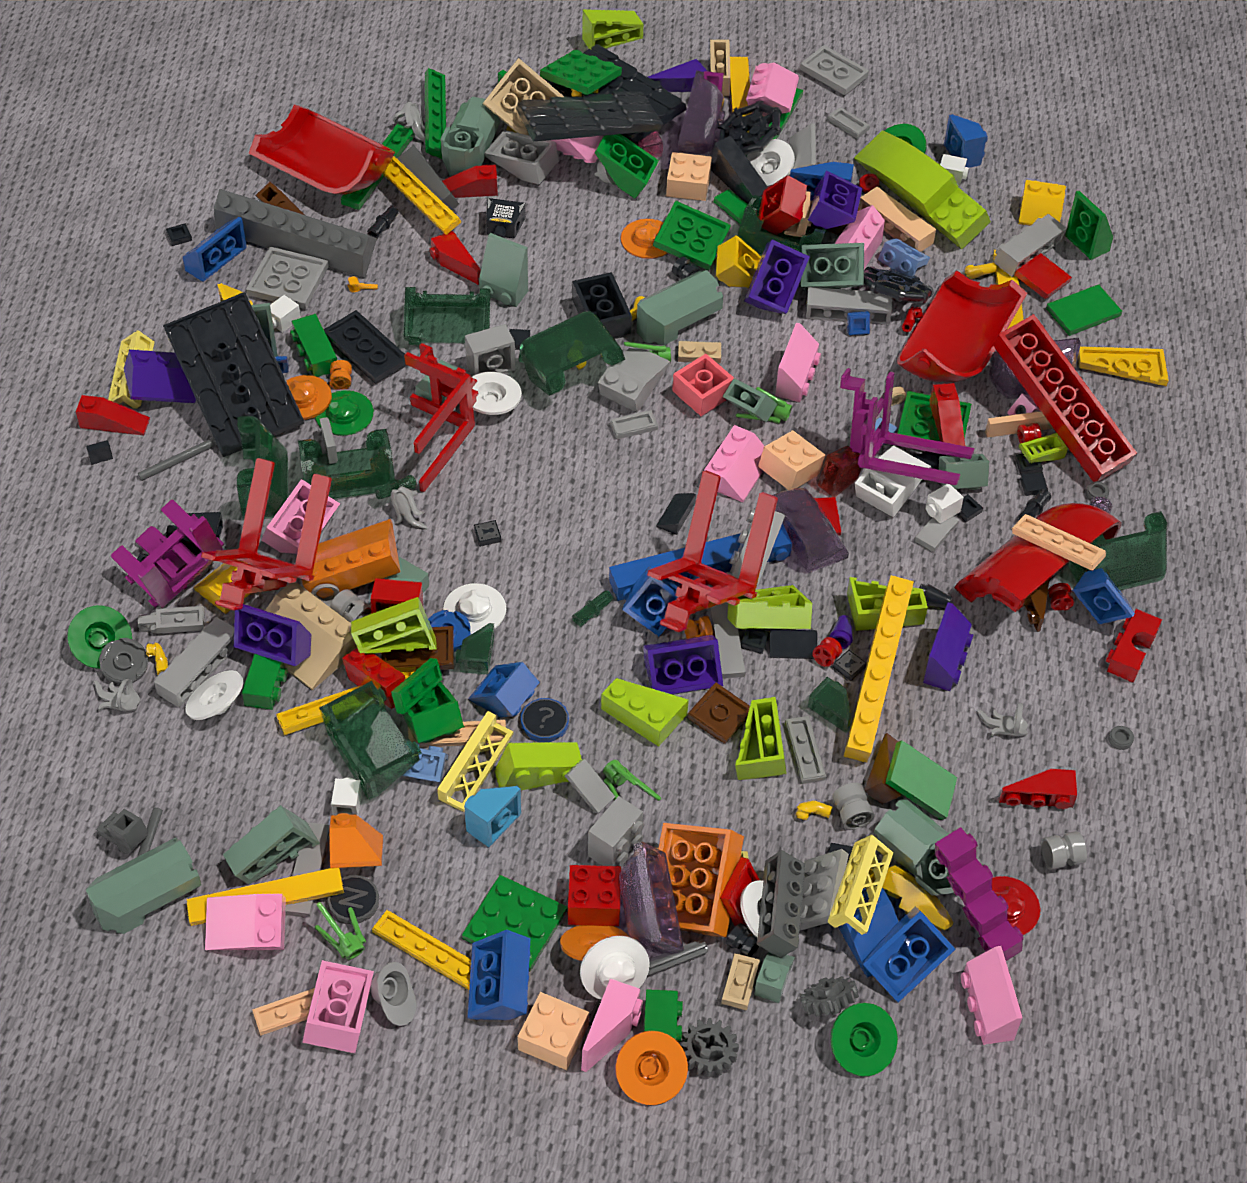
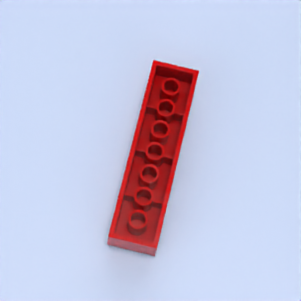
(1064, 399)

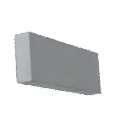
(805, 750)

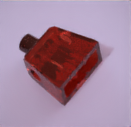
(839, 471)

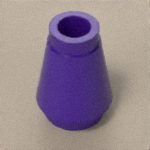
(843, 631)

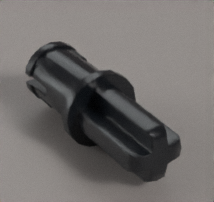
(382, 222)
(1035, 505)

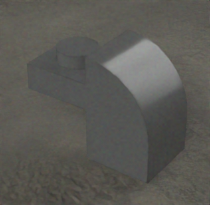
(123, 830)

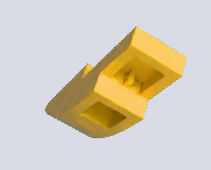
(904, 885)

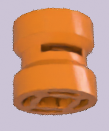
(340, 375)
(698, 627)

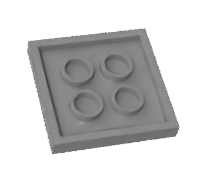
(287, 275)

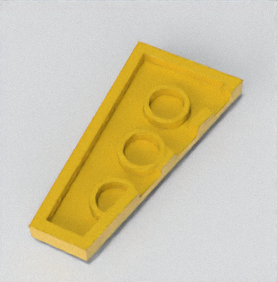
(1131, 363)

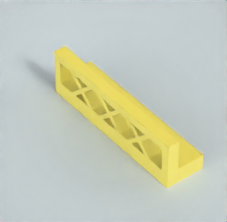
(119, 386)
(466, 758)
(856, 879)

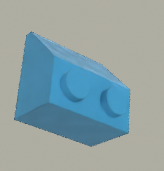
(492, 812)

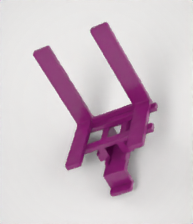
(869, 441)
(169, 556)

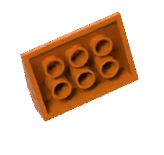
(355, 559)
(699, 870)

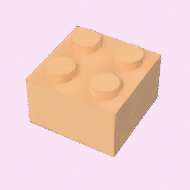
(688, 176)
(791, 460)
(553, 1030)

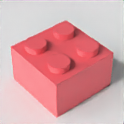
(702, 384)

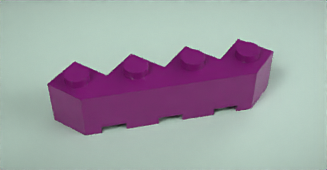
(974, 886)

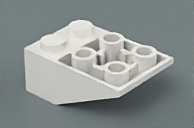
(885, 489)

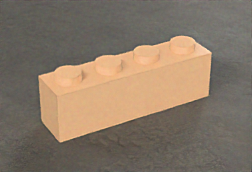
(899, 220)

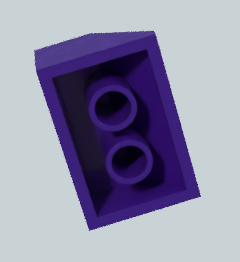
(834, 202)
(776, 278)
(156, 377)
(271, 635)
(948, 649)
(683, 664)

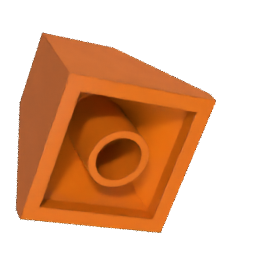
(354, 842)

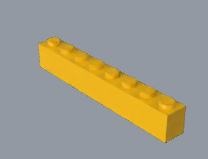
(878, 669)

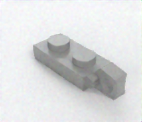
(173, 620)

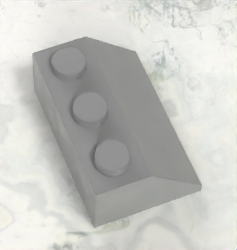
(804, 147)

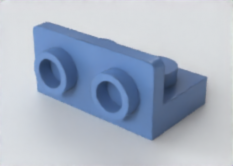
(902, 257)
(430, 765)

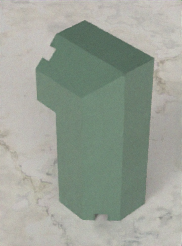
(469, 136)
(677, 306)
(912, 840)
(141, 886)

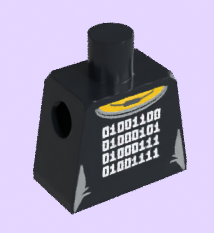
(504, 217)

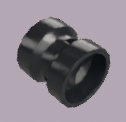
(683, 268)
(743, 940)

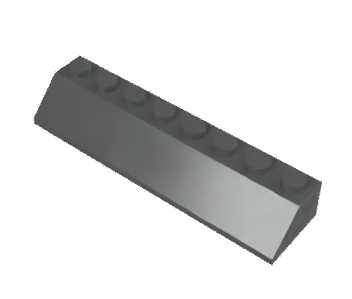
(296, 233)

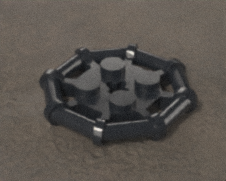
(754, 123)
(897, 285)

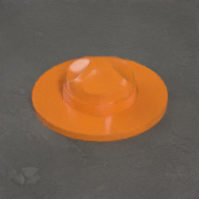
(639, 238)
(310, 394)
(580, 939)
(651, 1067)

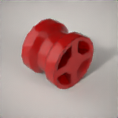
(1028, 433)
(1061, 596)
(827, 651)

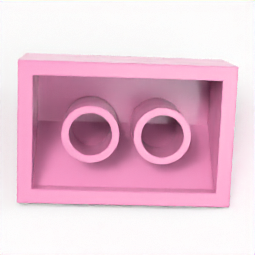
(773, 86)
(580, 148)
(866, 229)
(797, 365)
(737, 463)
(286, 526)
(992, 997)

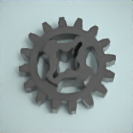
(829, 996)
(701, 1038)

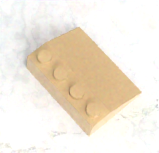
(518, 85)
(329, 630)

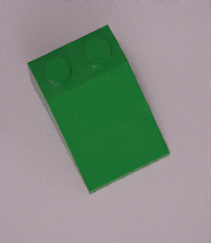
(626, 163)
(1088, 228)
(434, 715)

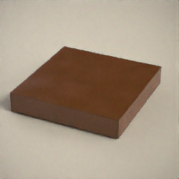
(719, 713)

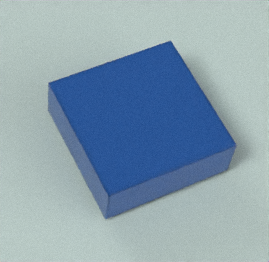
(858, 323)

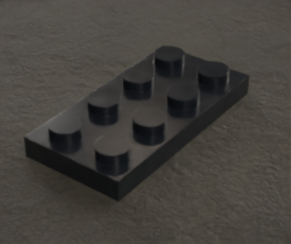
(365, 346)

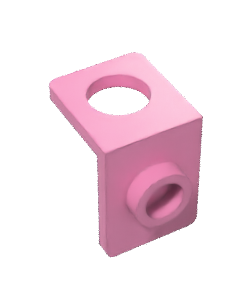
(1026, 401)

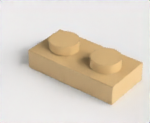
(690, 351)
(740, 981)

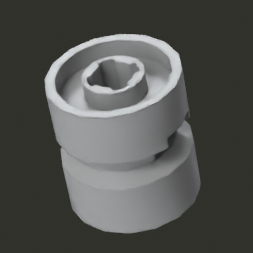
(350, 606)
(853, 806)
(1063, 850)

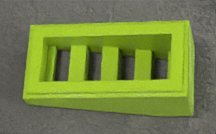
(1052, 441)

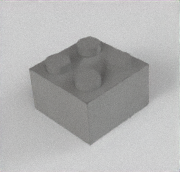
(490, 351)
(615, 833)

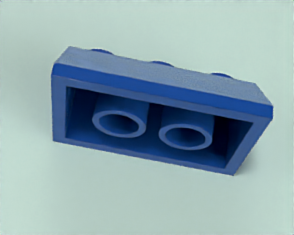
(216, 250)
(499, 977)

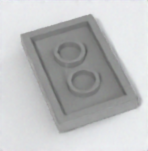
(834, 70)
(821, 886)

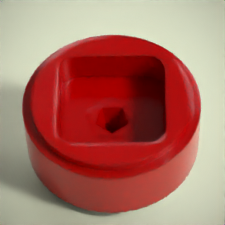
(868, 182)

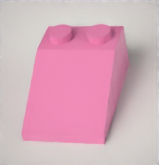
(245, 922)
(338, 1007)
(613, 1021)

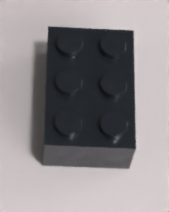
(604, 299)

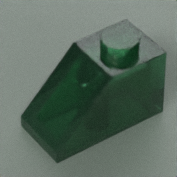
(477, 651)
(831, 703)

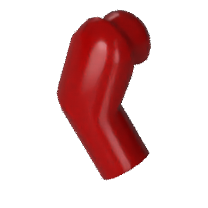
(910, 318)

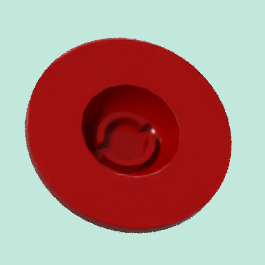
(1021, 900)

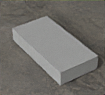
(848, 123)
(633, 424)
(328, 440)
(935, 533)
(589, 786)

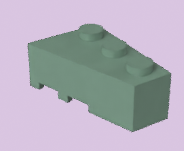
(269, 843)

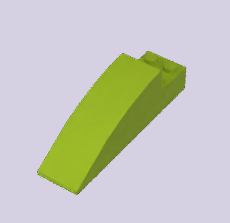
(924, 187)

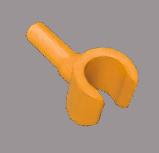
(355, 286)

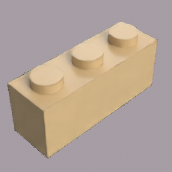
(721, 62)

